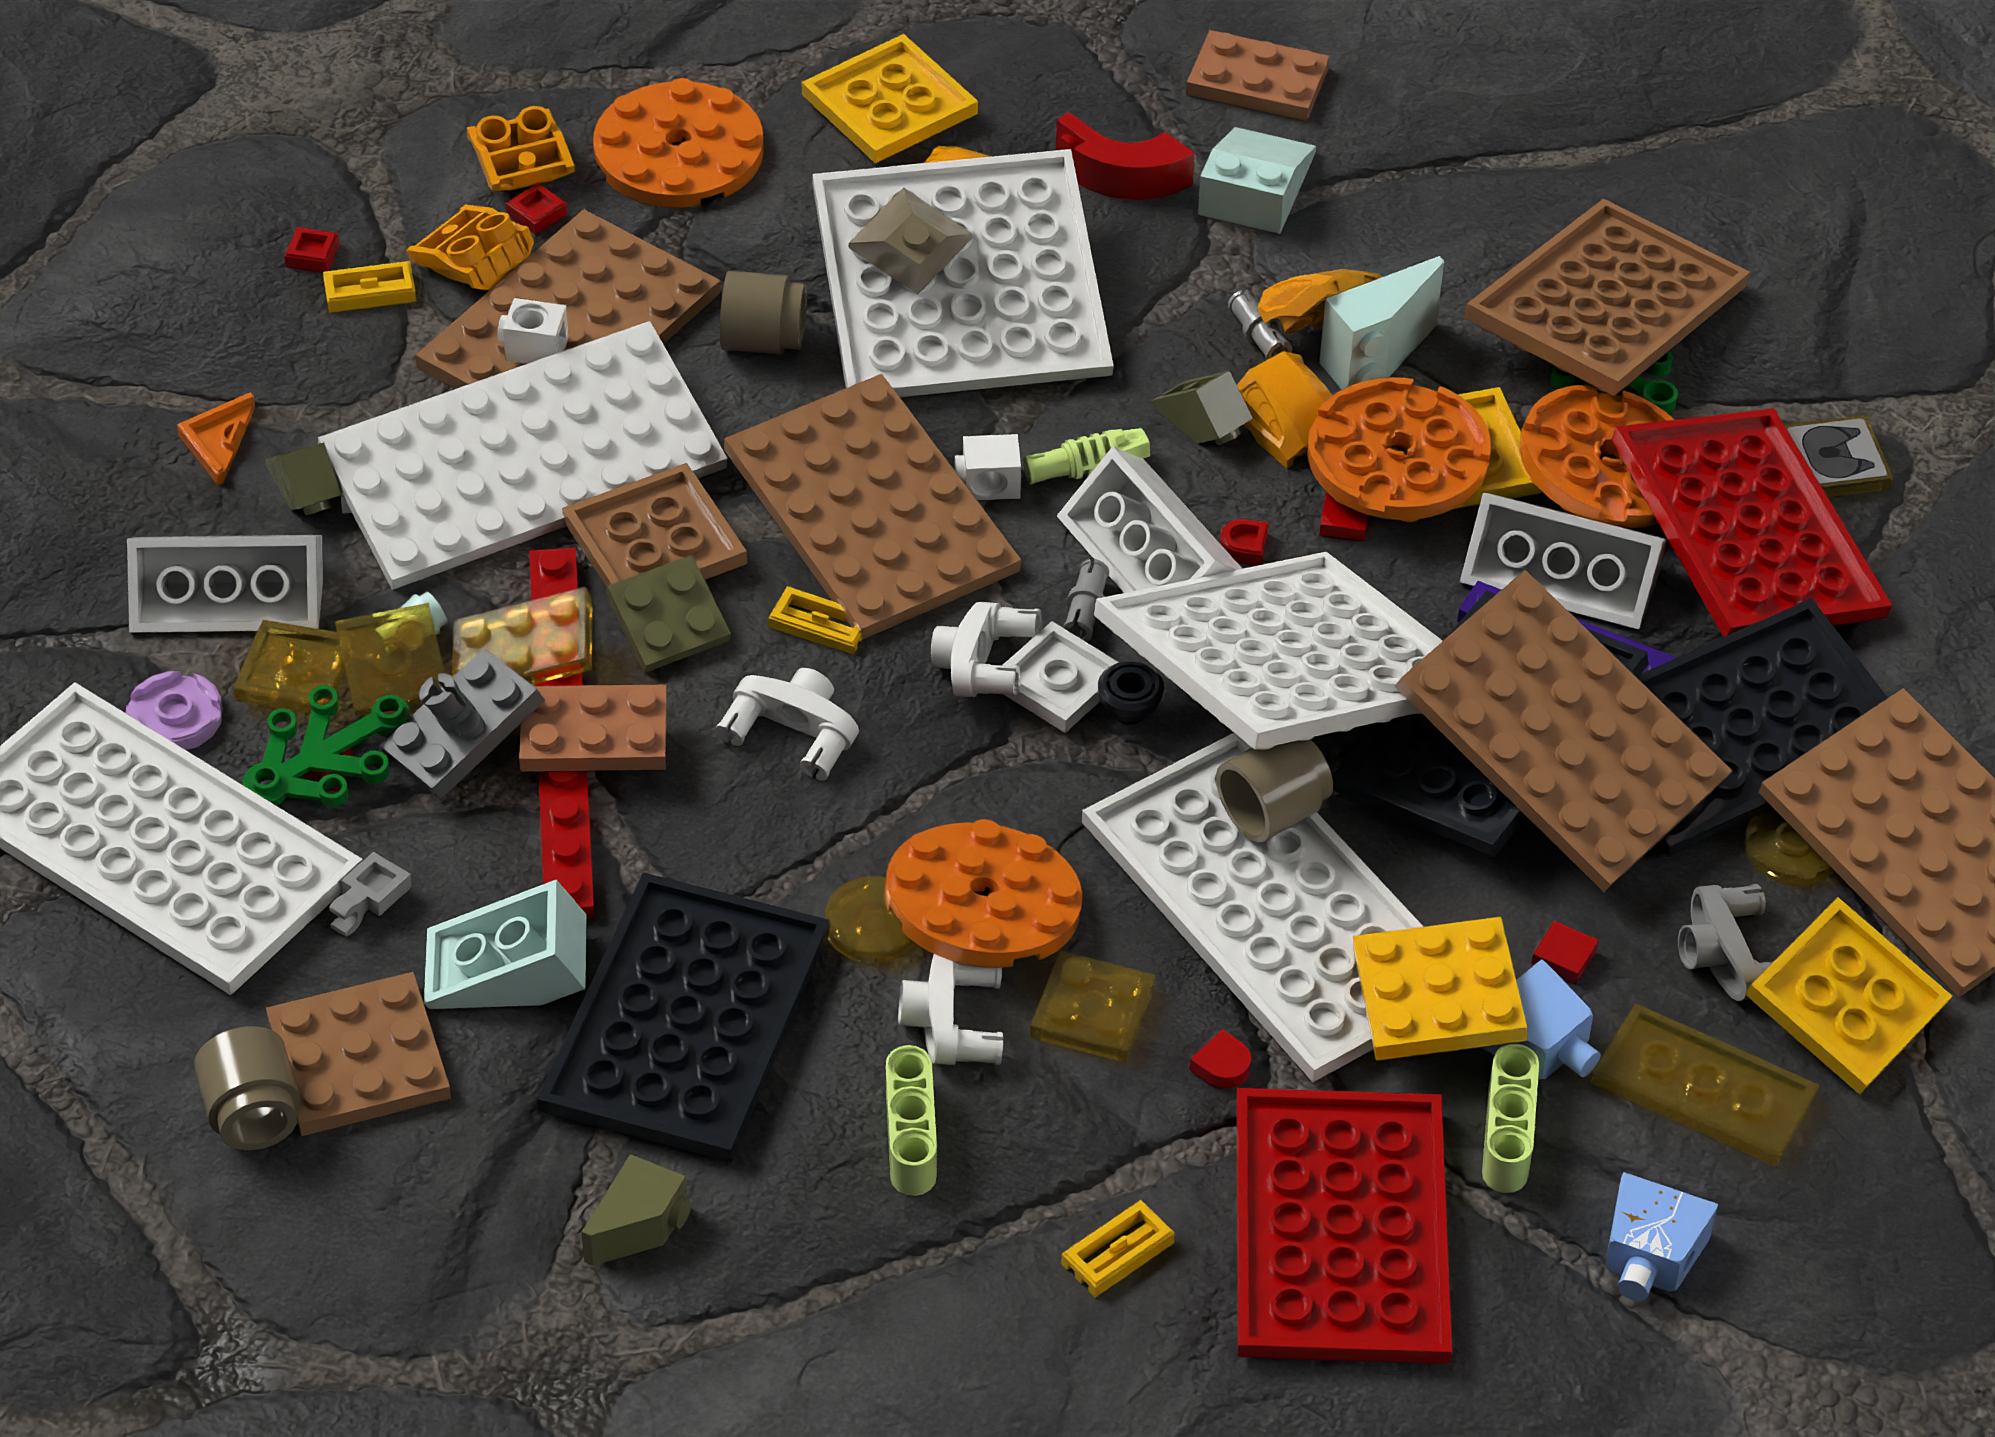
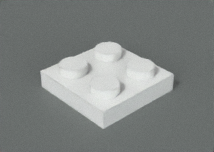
(1059, 676)

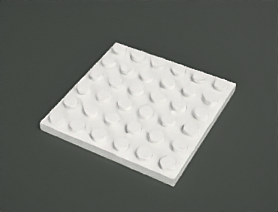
(1002, 311)
(1277, 646)

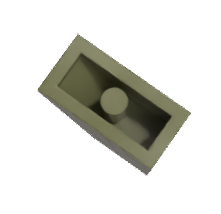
(1205, 408)
(305, 478)
(636, 1212)

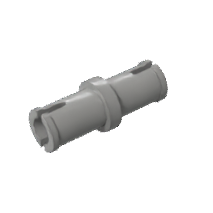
(1265, 335)
(1083, 598)

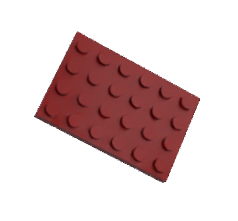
(1749, 519)
(1341, 1226)

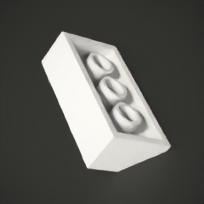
(1140, 527)
(1577, 560)
(223, 582)

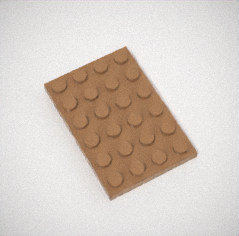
(601, 277)
(1607, 296)
(872, 505)
(1563, 729)
(1906, 829)

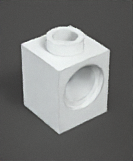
(533, 330)
(990, 466)

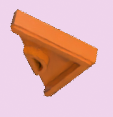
(217, 435)

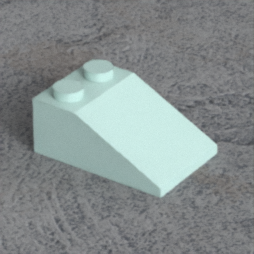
(1253, 179)
(1380, 323)
(508, 952)

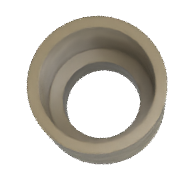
(762, 313)
(1274, 787)
(248, 1087)

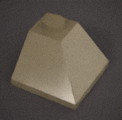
(910, 240)

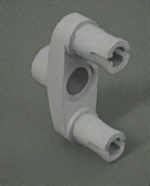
(1716, 939)

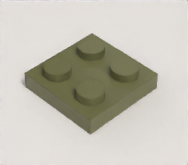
(668, 613)

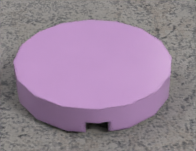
(178, 707)

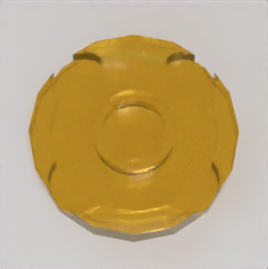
(1781, 852)
(862, 922)

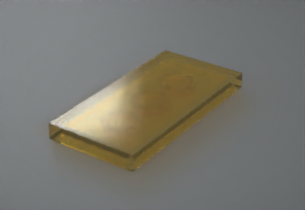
(1705, 1084)

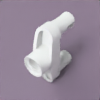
(968, 647)
(798, 705)
(932, 1007)

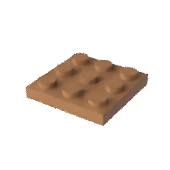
(653, 526)
(360, 1053)

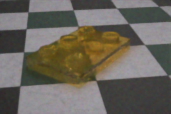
(533, 638)

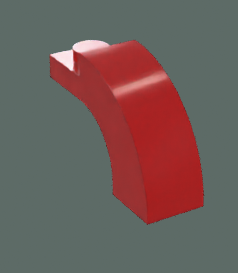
(1124, 168)

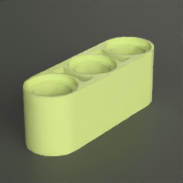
(1510, 1118)
(911, 1120)

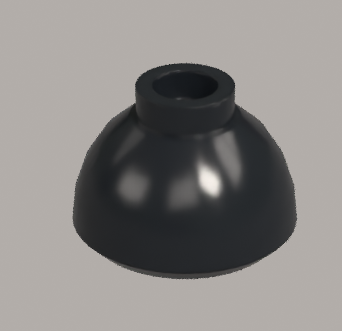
(1130, 691)

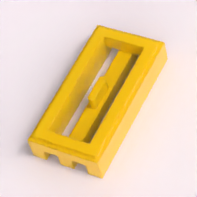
(369, 286)
(817, 625)
(1124, 1254)

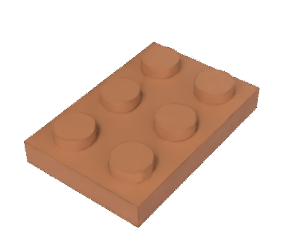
(1257, 75)
(596, 729)

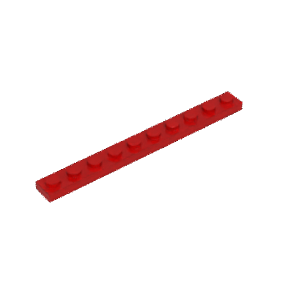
(563, 793)

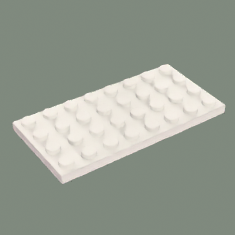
(514, 450)
(161, 839)
(1259, 913)

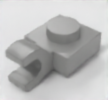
(369, 886)

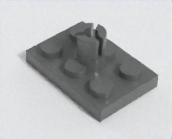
(461, 721)

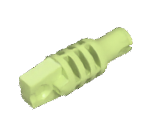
(1084, 455)

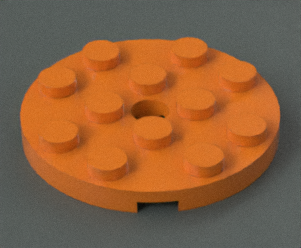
(718, 152)
(1443, 440)
(1564, 448)
(1030, 901)

